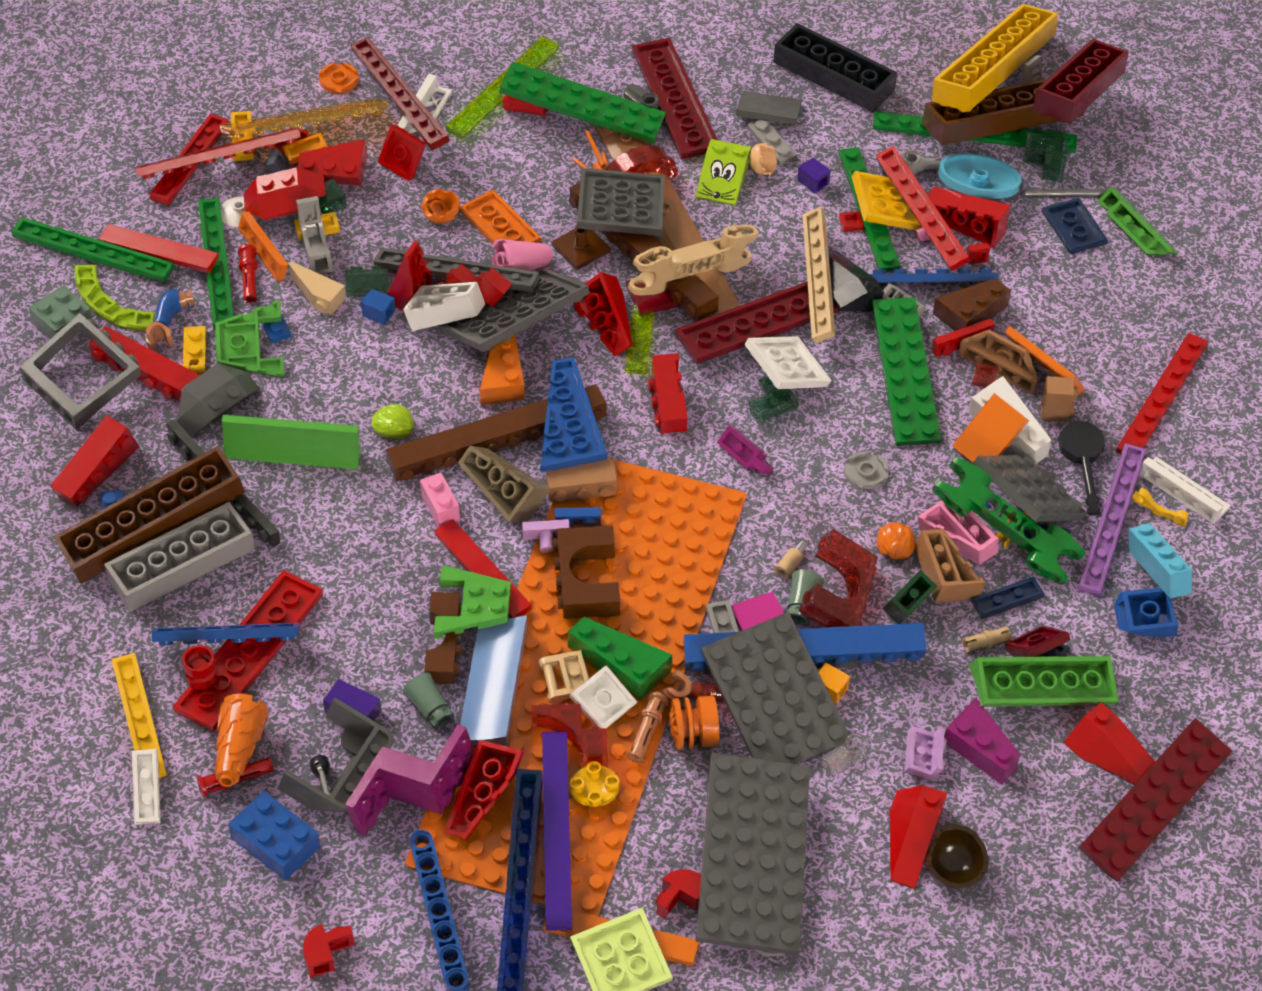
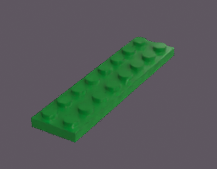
(582, 102)
(905, 371)

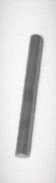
(1064, 192)

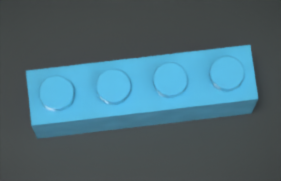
(1160, 560)

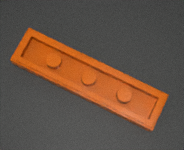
(265, 248)

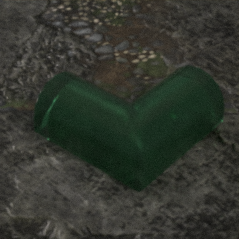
(774, 403)

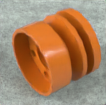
(694, 722)

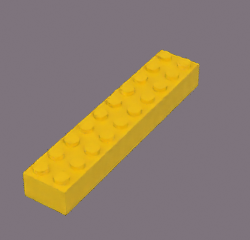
(994, 57)

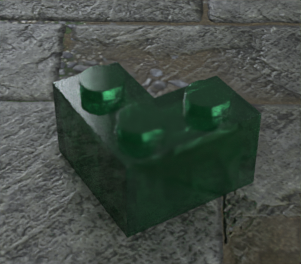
(1049, 152)

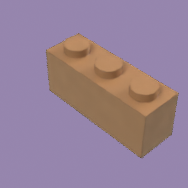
(582, 481)

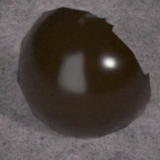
(957, 857)

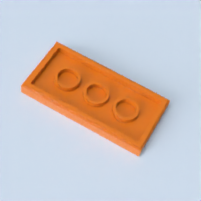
(497, 219)
(1042, 358)

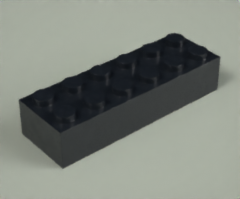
(835, 67)

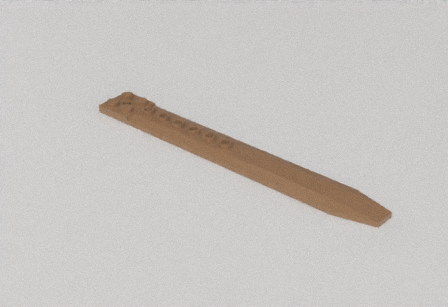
(677, 224)

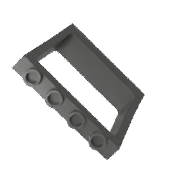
(75, 413)

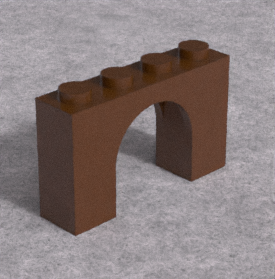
(577, 597)

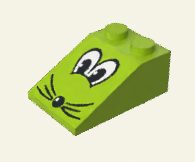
(723, 172)

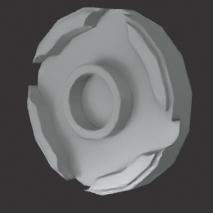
(866, 470)

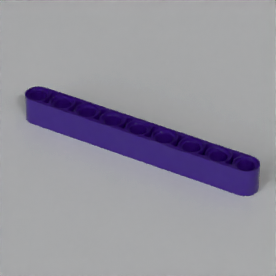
(556, 832)

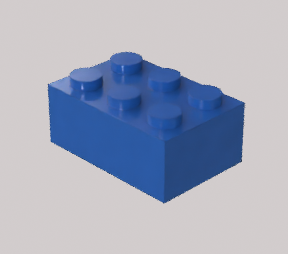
(274, 835)

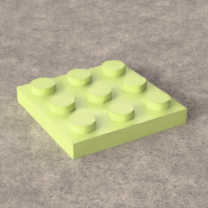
(622, 955)

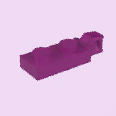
(744, 450)

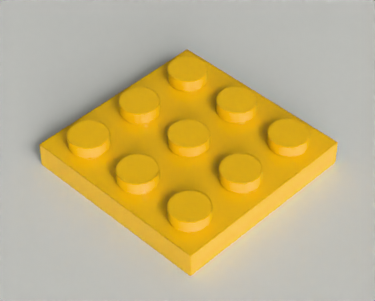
(882, 202)

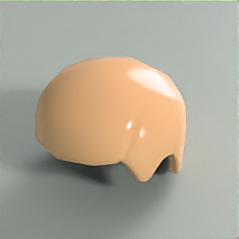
(763, 159)

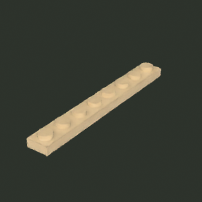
(818, 275)

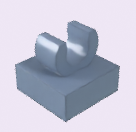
(275, 162)

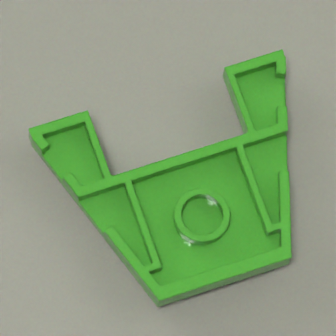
(240, 341)
(483, 603)

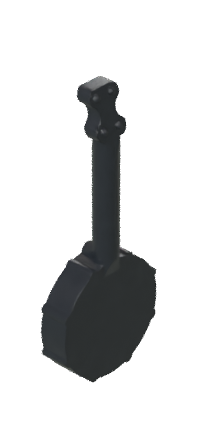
(1083, 444)

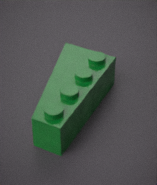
(629, 659)

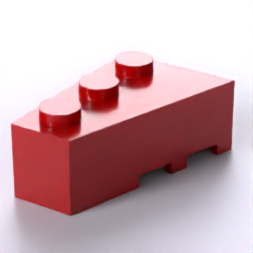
(668, 394)

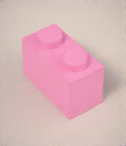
(439, 499)

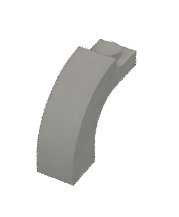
(313, 235)

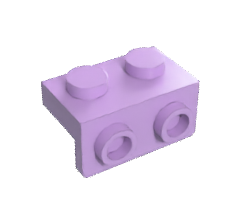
(925, 752)

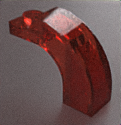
(645, 160)

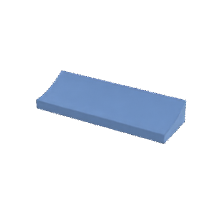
(494, 681)

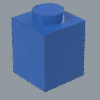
(377, 306)

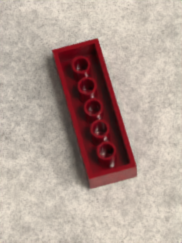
(1080, 81)

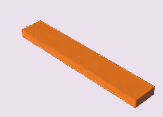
(673, 947)

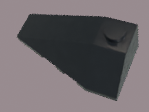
(851, 285)

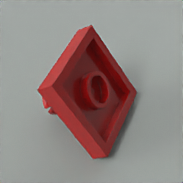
(401, 152)

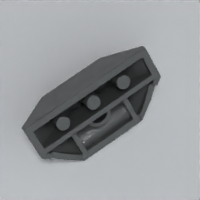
(213, 396)

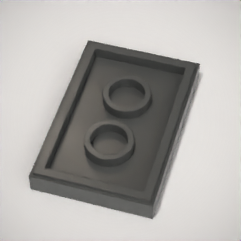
(769, 108)

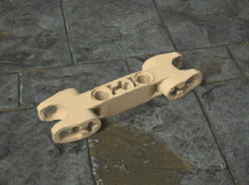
(667, 265)

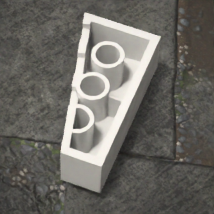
(1032, 438)

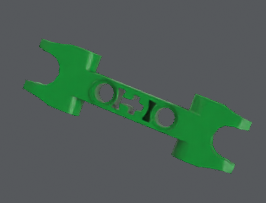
(974, 495)

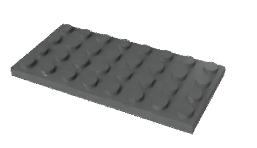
(753, 854)

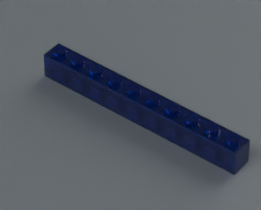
(520, 881)

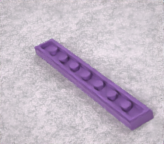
(1112, 520)

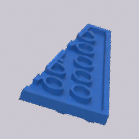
(570, 425)

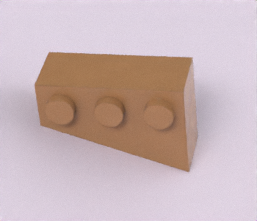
(946, 568)

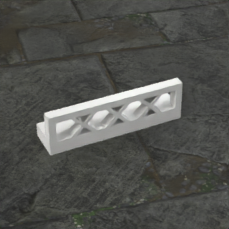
(426, 94)
(1184, 489)

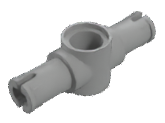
(918, 163)

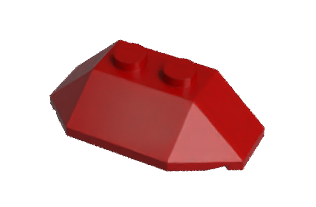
(277, 193)

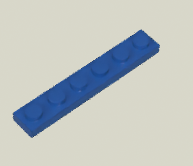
(942, 275)
(215, 634)

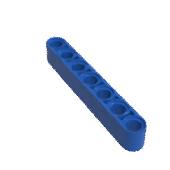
(438, 902)

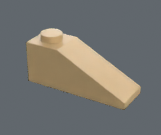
(321, 291)

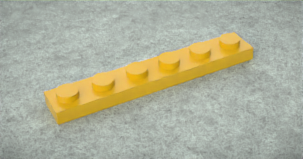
(136, 706)

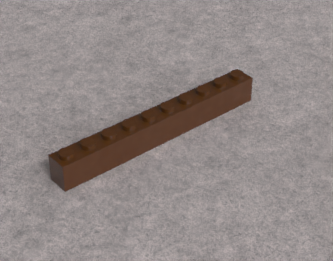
(689, 292)
(492, 432)

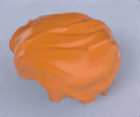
(440, 206)
(896, 541)

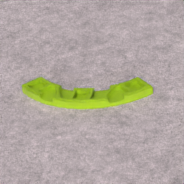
(104, 306)

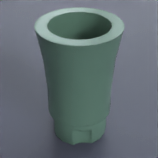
(801, 582)
(428, 699)

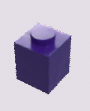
(814, 175)

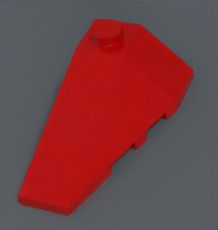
(410, 276)
(607, 312)

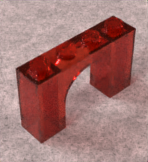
(856, 568)

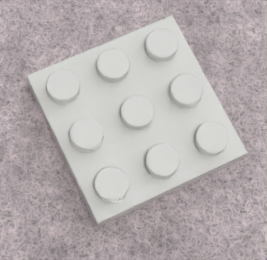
(787, 362)

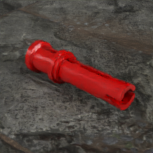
(248, 266)
(210, 784)

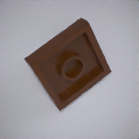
(580, 247)

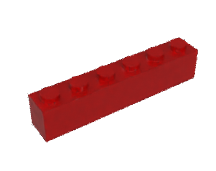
(155, 369)

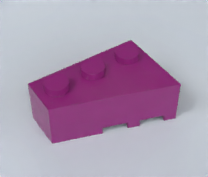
(982, 742)

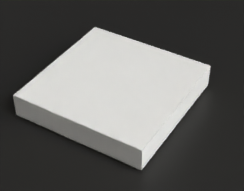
(603, 698)

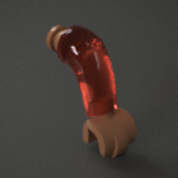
(692, 690)

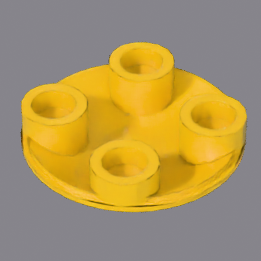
(594, 785)

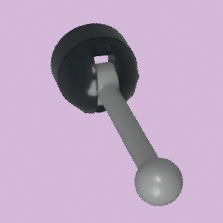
(321, 770)

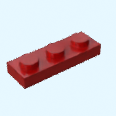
(950, 342)

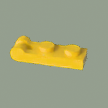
(194, 348)

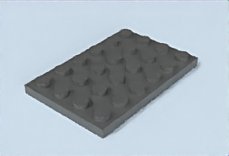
(516, 311)
(775, 692)

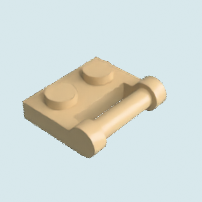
(572, 672)

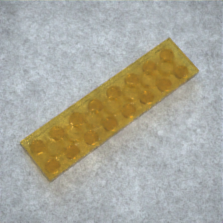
(298, 118)

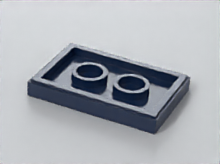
(1074, 225)

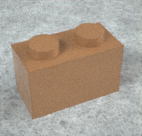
(1058, 399)

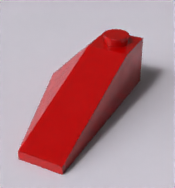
(1109, 744)
(485, 780)
(912, 828)

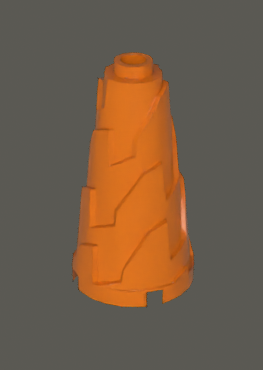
(239, 730)

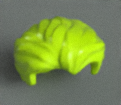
(393, 422)

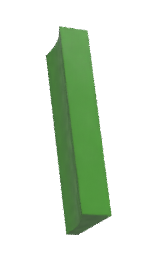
(291, 442)
(1044, 681)

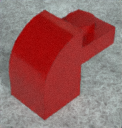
(678, 886)
(320, 944)

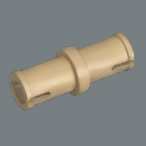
(986, 639)

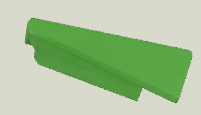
(1135, 223)

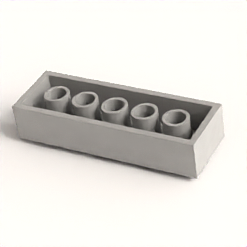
(179, 557)

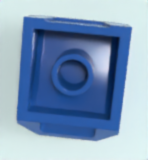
(1146, 613)

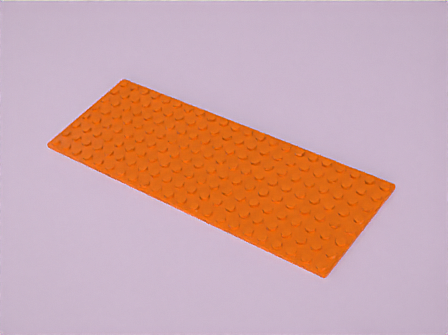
(667, 562)

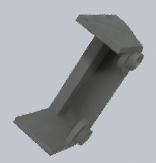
(362, 739)

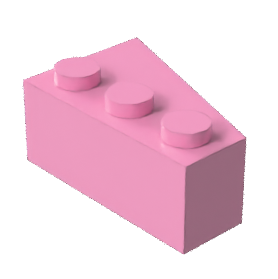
(968, 532)

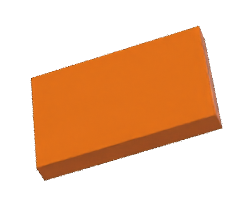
(991, 430)

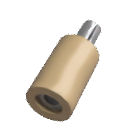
(790, 560)

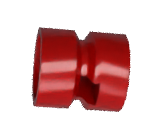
(200, 667)

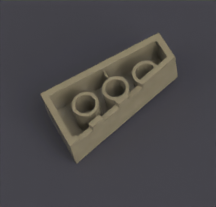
(504, 484)

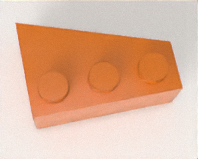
(502, 375)

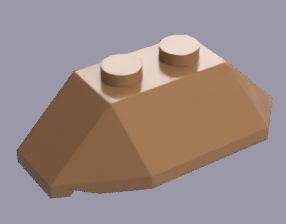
(1011, 359)

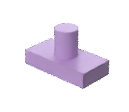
(544, 531)

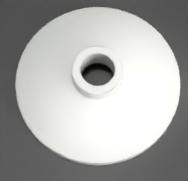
(231, 212)

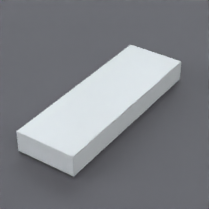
(146, 787)

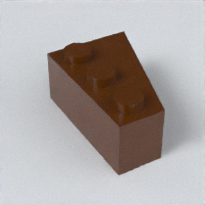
(972, 304)

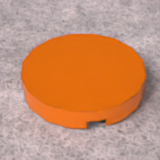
(332, 78)

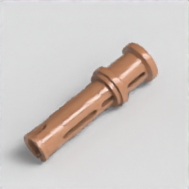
(650, 718)

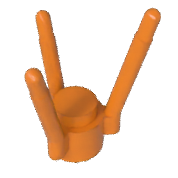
(602, 161)

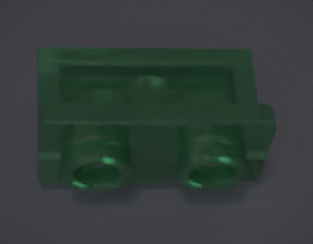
(360, 281)

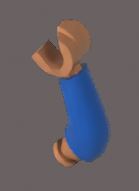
(167, 307)

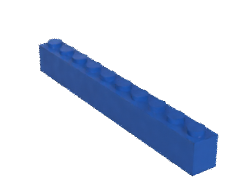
(835, 644)

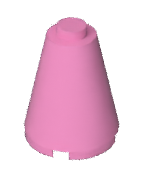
(521, 254)

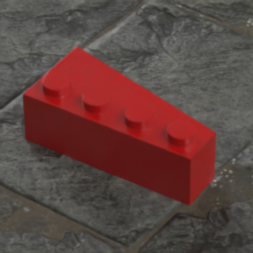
(971, 215)
(95, 461)

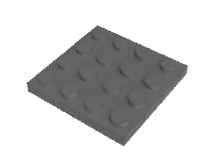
(621, 202)
(1031, 488)

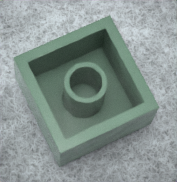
(57, 311)

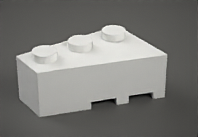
(443, 304)

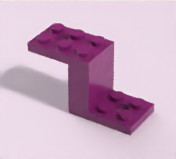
(410, 780)

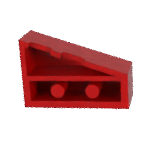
(339, 162)

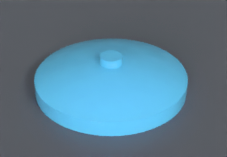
(979, 176)

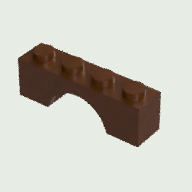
(442, 660)

